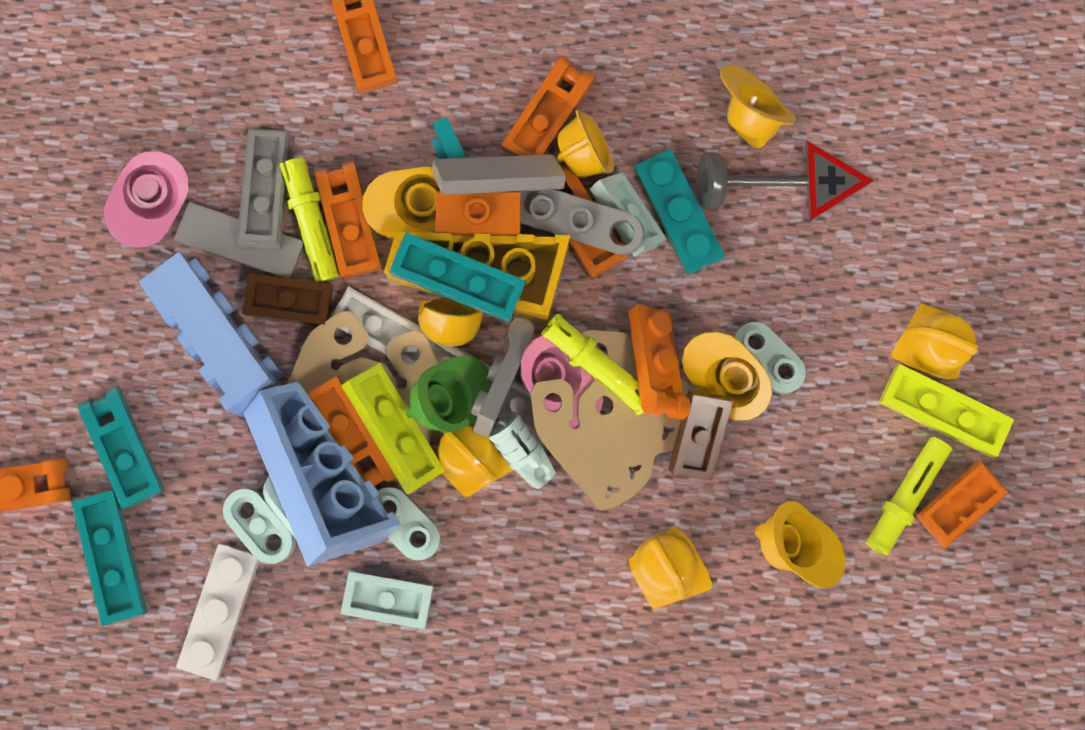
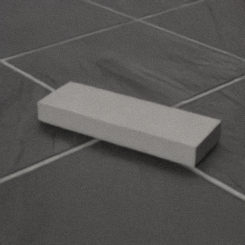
(498, 174)
(263, 189)
(218, 234)

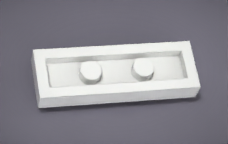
(218, 612)

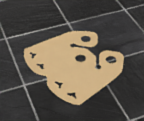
(320, 348)
(607, 444)

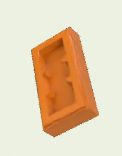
(479, 213)
(961, 503)

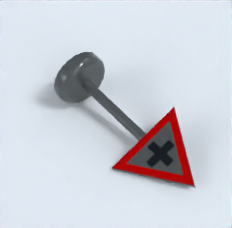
(826, 180)

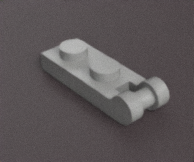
(502, 374)

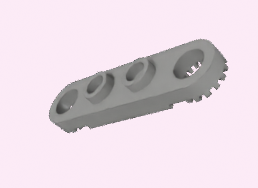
(579, 218)

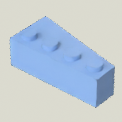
(210, 332)
(314, 477)

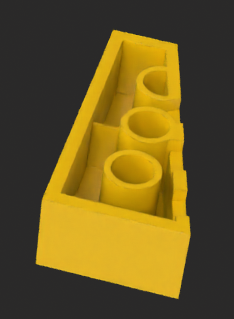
(524, 256)

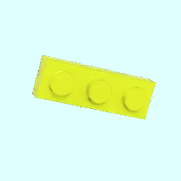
(946, 411)
(391, 429)

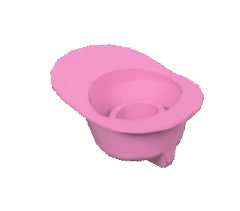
(146, 199)
(547, 362)

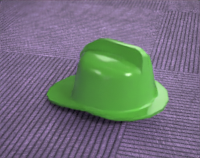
(447, 394)

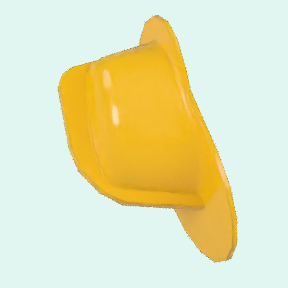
(753, 107)
(584, 147)
(402, 202)
(936, 343)
(725, 367)
(470, 460)
(802, 544)
(669, 568)

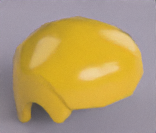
(448, 328)

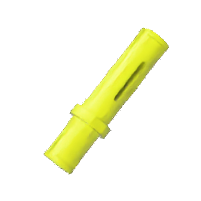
(309, 218)
(585, 353)
(900, 510)

